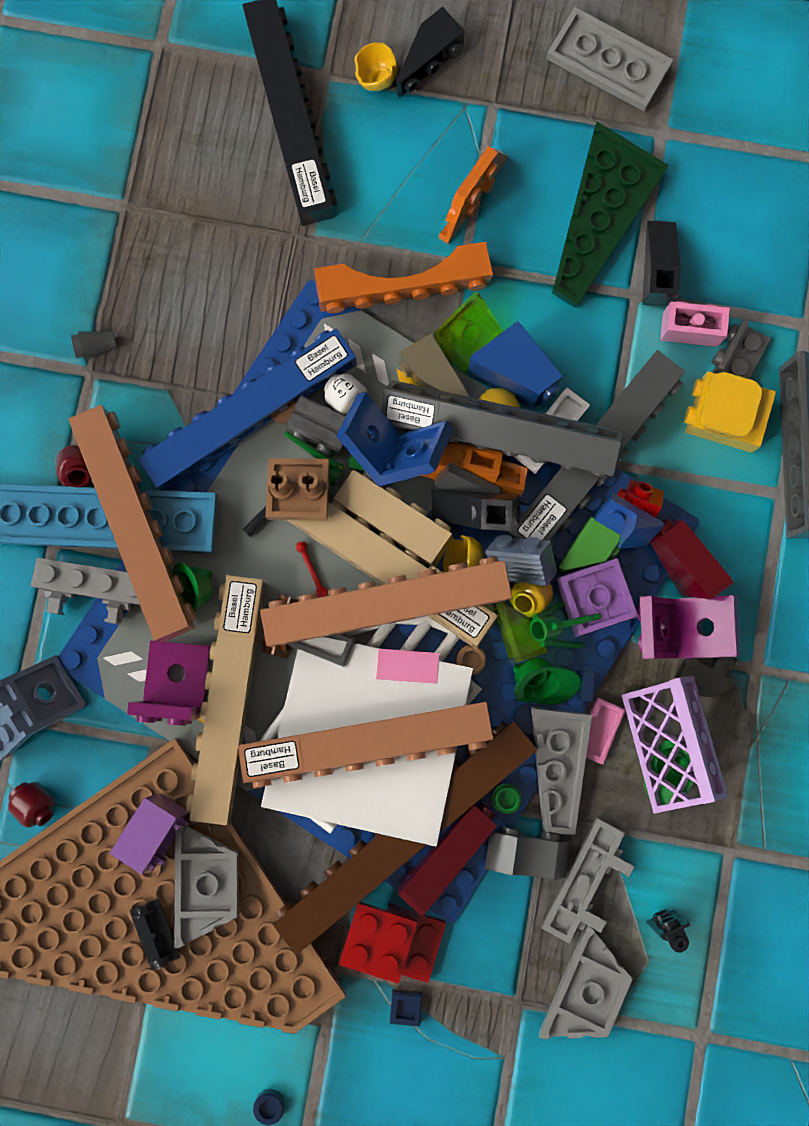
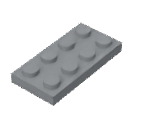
(609, 59)

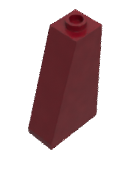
(442, 863)

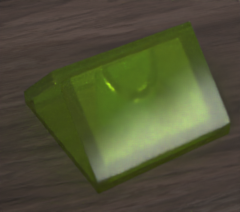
(467, 331)

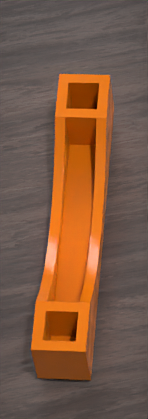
(344, 287)

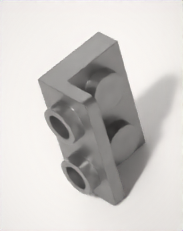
(742, 350)

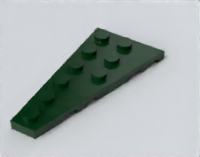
(609, 197)

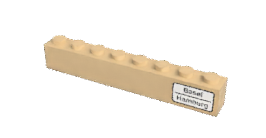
(382, 560)
(227, 701)

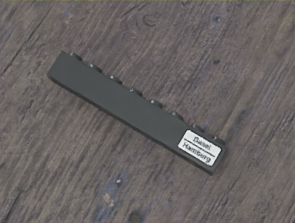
(627, 414)
(505, 428)

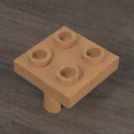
(297, 489)

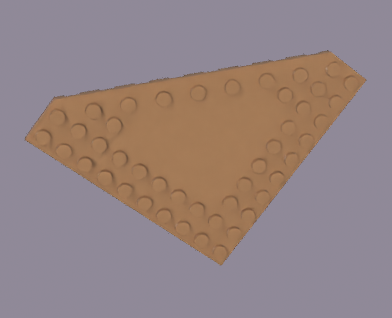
(73, 926)

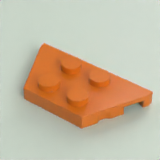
(467, 197)

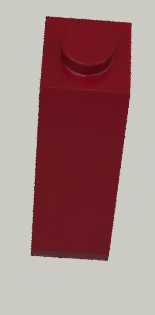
(689, 561)

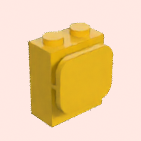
(729, 410)

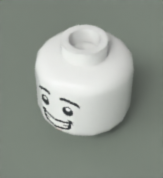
(342, 391)

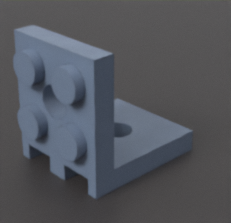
(25, 711)

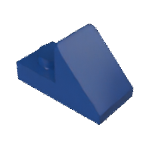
(629, 521)

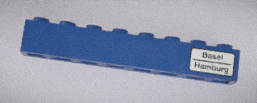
(247, 410)

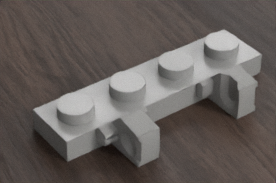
(66, 579)
(574, 898)

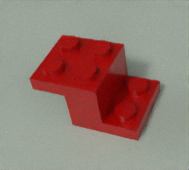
(392, 942)

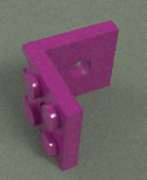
(674, 627)
(170, 699)

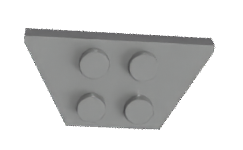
(203, 884)
(588, 992)

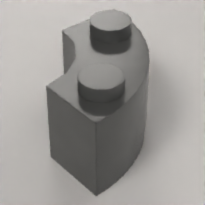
(527, 854)

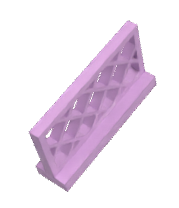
(697, 739)

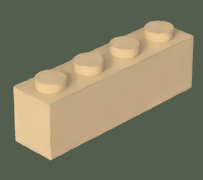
(393, 517)

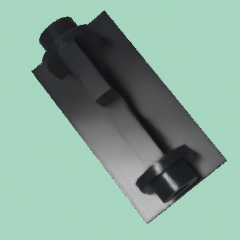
(670, 927)
(155, 934)

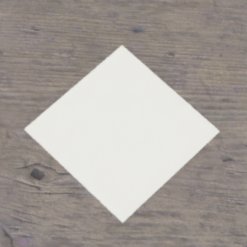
(389, 799)

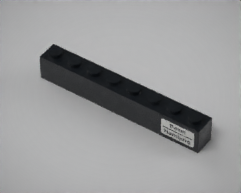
(289, 112)

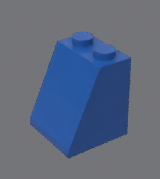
(518, 366)

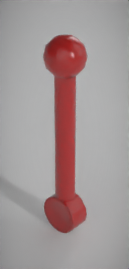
(321, 591)

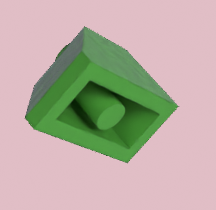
(591, 547)

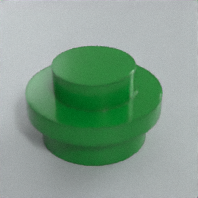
(506, 798)

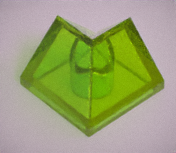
(516, 634)

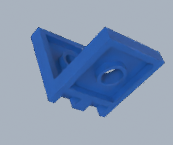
(387, 454)

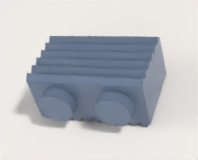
(525, 559)

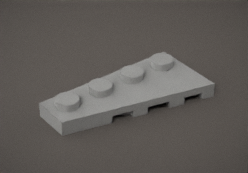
(560, 762)

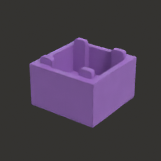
(595, 591)
(150, 833)

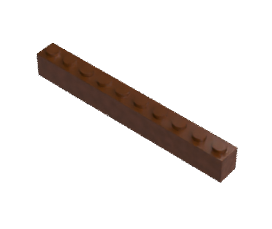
(383, 854)

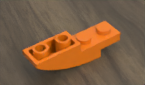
(484, 464)

